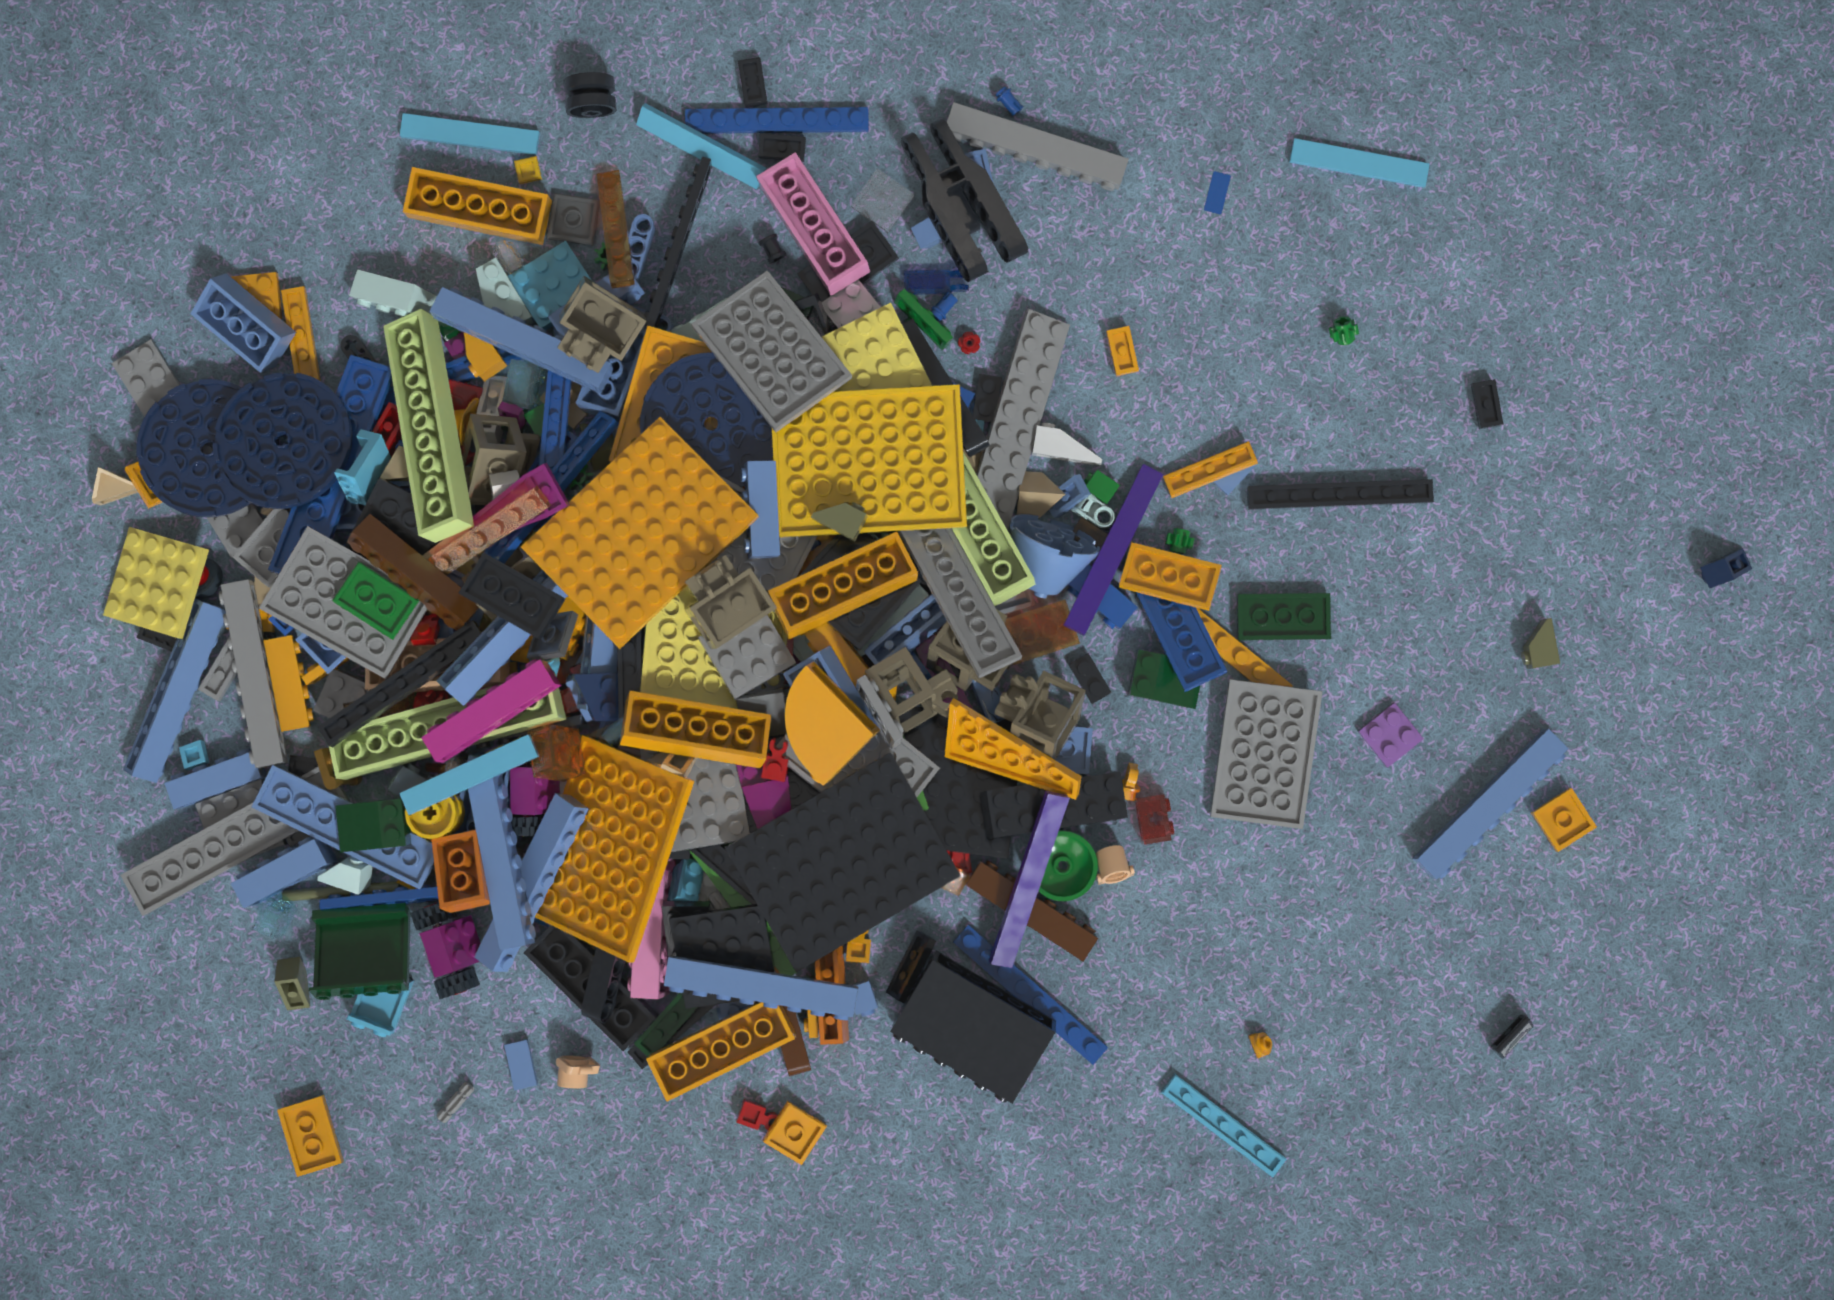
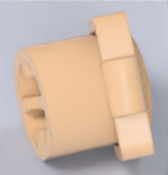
(1113, 865)
(574, 1070)

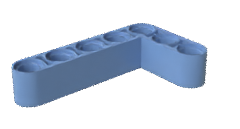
(639, 259)

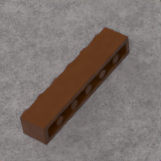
(412, 572)
(1043, 918)

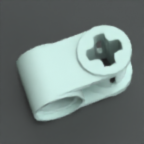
(1091, 511)

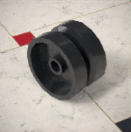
(590, 95)

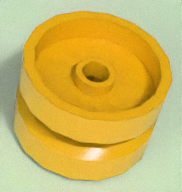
(446, 821)

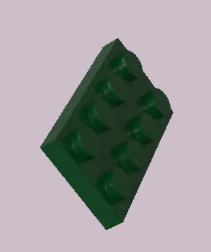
(1284, 616)

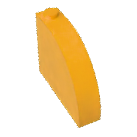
(824, 724)

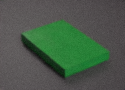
(375, 600)

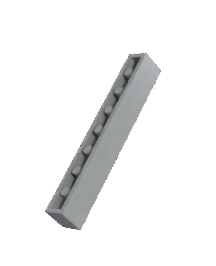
(1037, 147)
(253, 673)

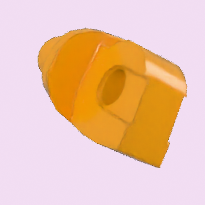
(1129, 782)

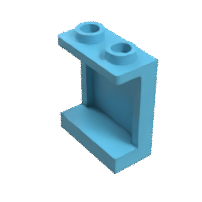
(366, 469)
(379, 1011)

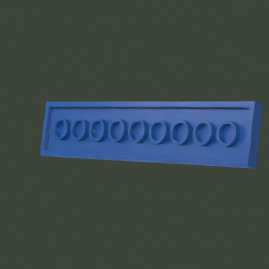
(363, 394)

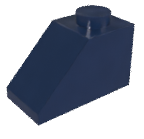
(1725, 568)

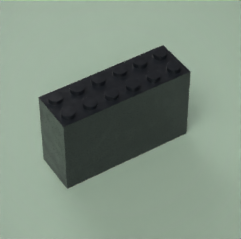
(973, 1027)

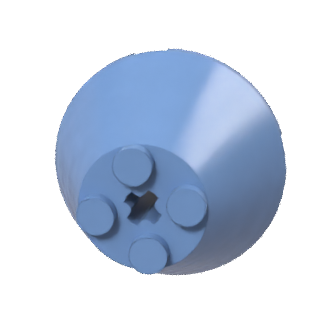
(1051, 552)

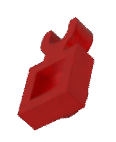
(426, 631)
(776, 764)
(753, 1114)

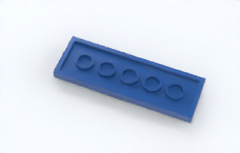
(1184, 641)

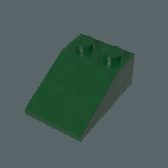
(1156, 681)
(372, 825)

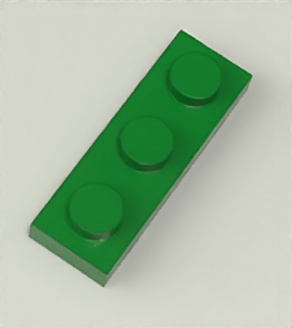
(924, 319)

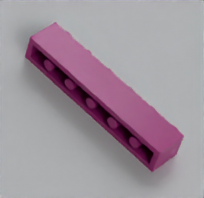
(491, 710)

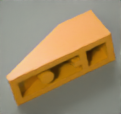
(483, 358)

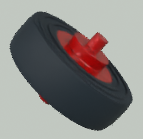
(210, 579)

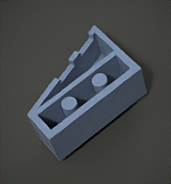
(406, 777)

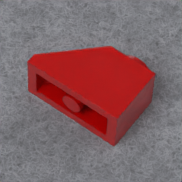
(389, 427)

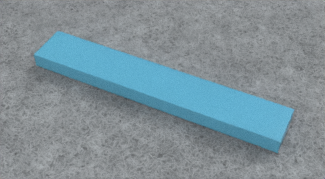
(469, 134)
(699, 145)
(1359, 163)
(469, 774)
(1223, 1125)

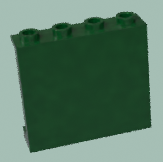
(361, 951)

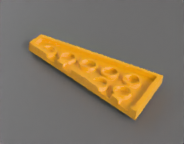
(988, 746)

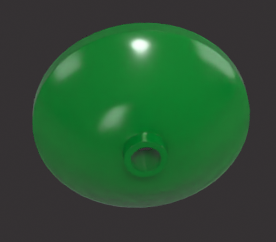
(1080, 870)

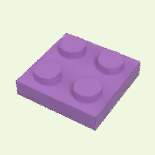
(1390, 735)

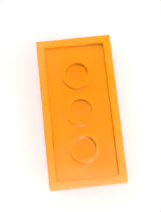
(1170, 576)

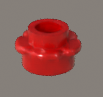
(969, 336)

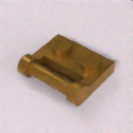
(326, 769)

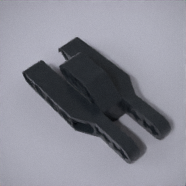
(951, 210)

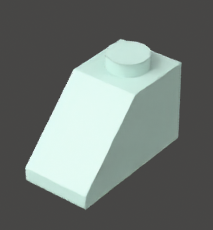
(348, 875)

